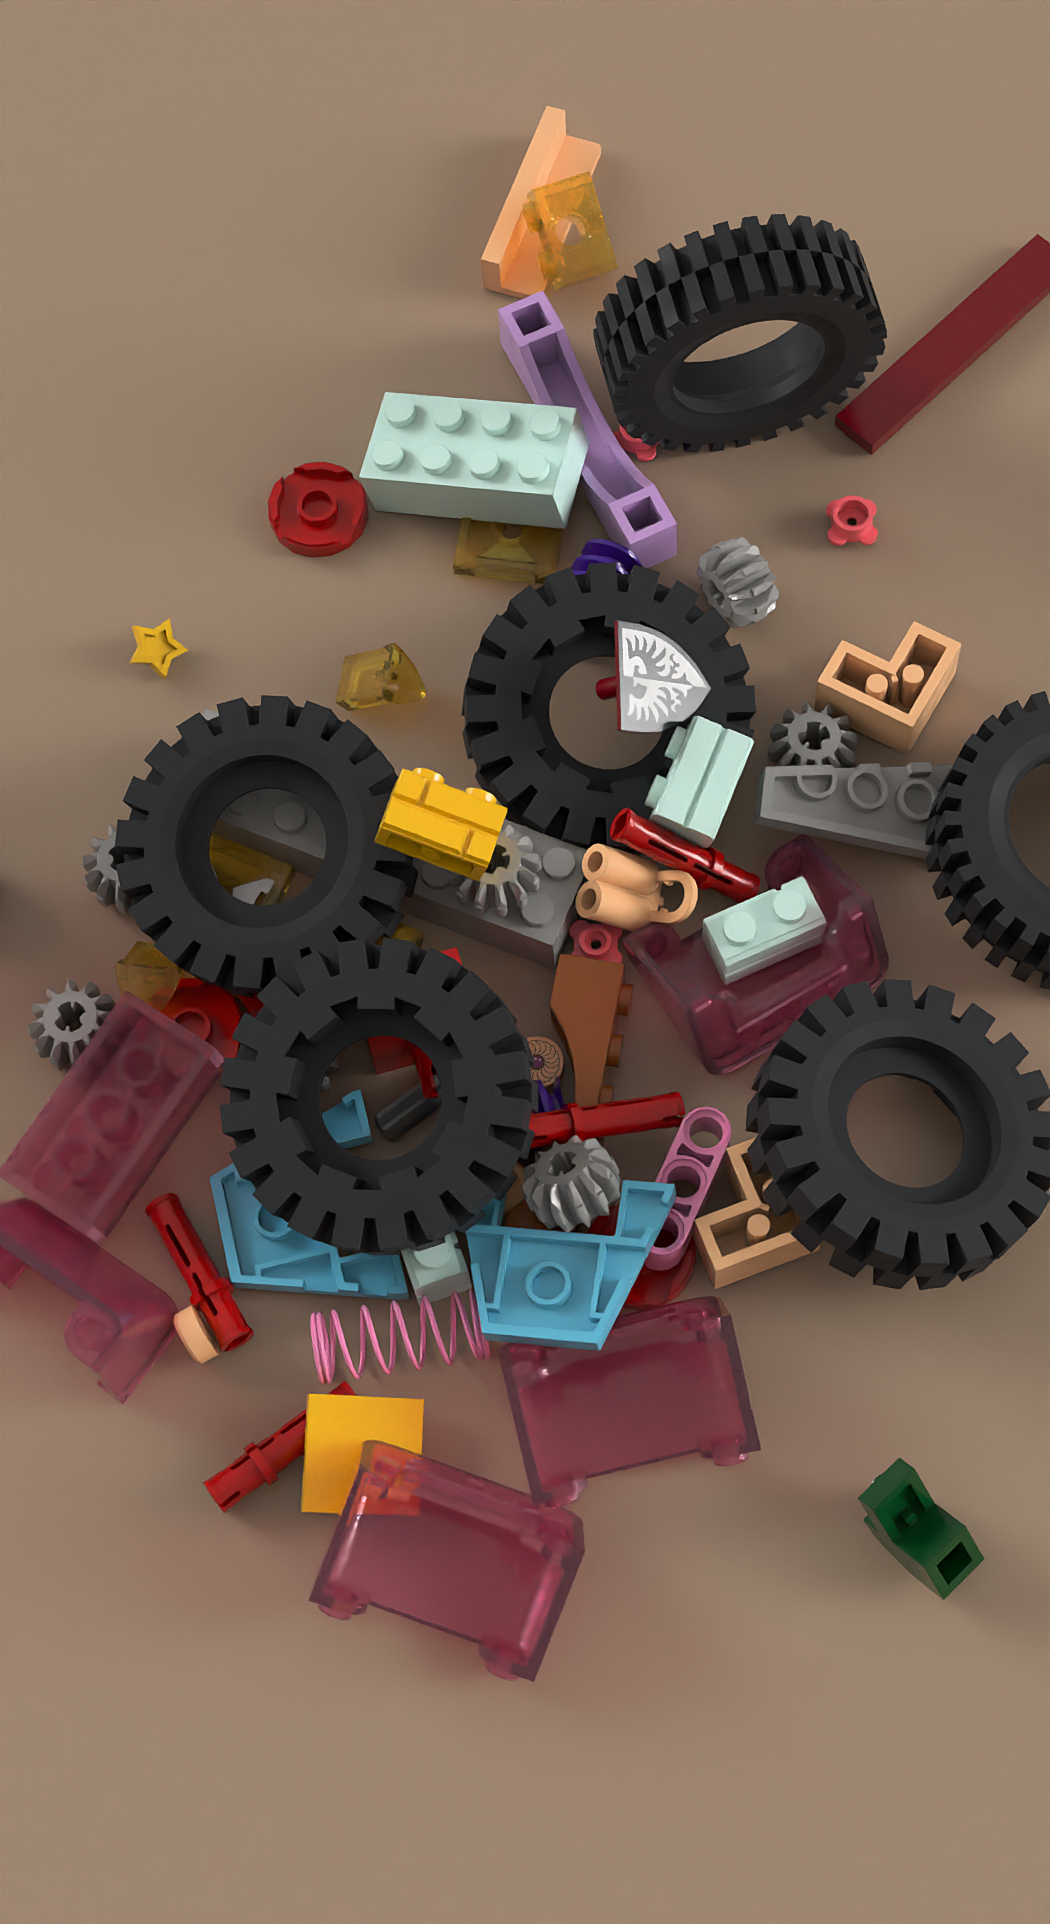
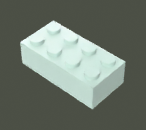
(475, 459)

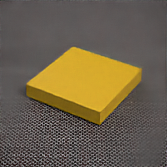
(335, 1436)

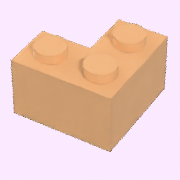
(891, 697)
(746, 1234)

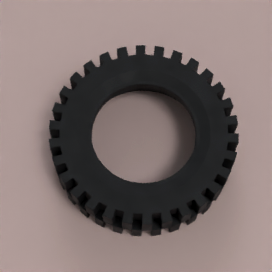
(723, 285)
(976, 844)

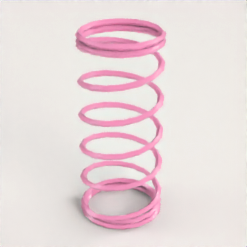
(325, 1354)

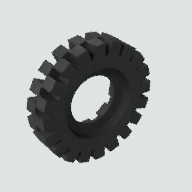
(528, 654)
(190, 787)
(280, 1077)
(871, 1221)

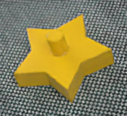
(156, 647)

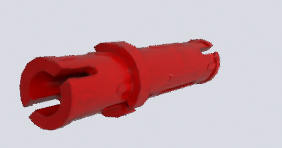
(731, 879)
(607, 1119)
(209, 1290)
(263, 1461)

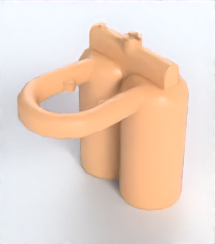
(627, 890)

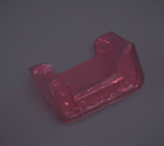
(749, 1016)
(120, 1314)
(652, 1393)
(451, 1556)

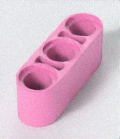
(699, 1167)

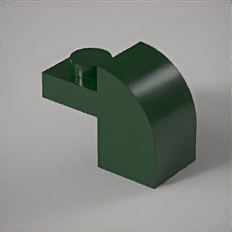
(918, 1530)

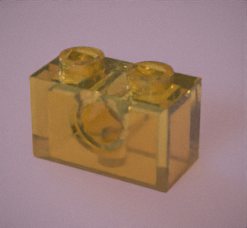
(577, 202)

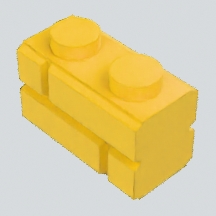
(441, 823)

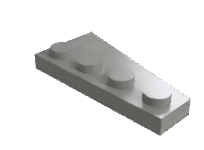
(853, 805)

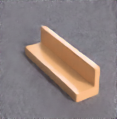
(512, 251)

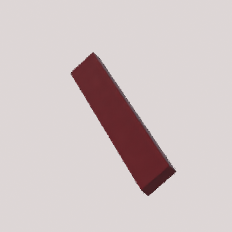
(948, 348)

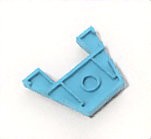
(276, 1258)
(558, 1283)

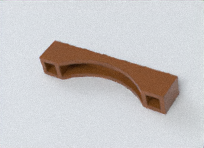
(585, 1014)

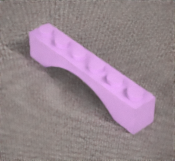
(614, 486)

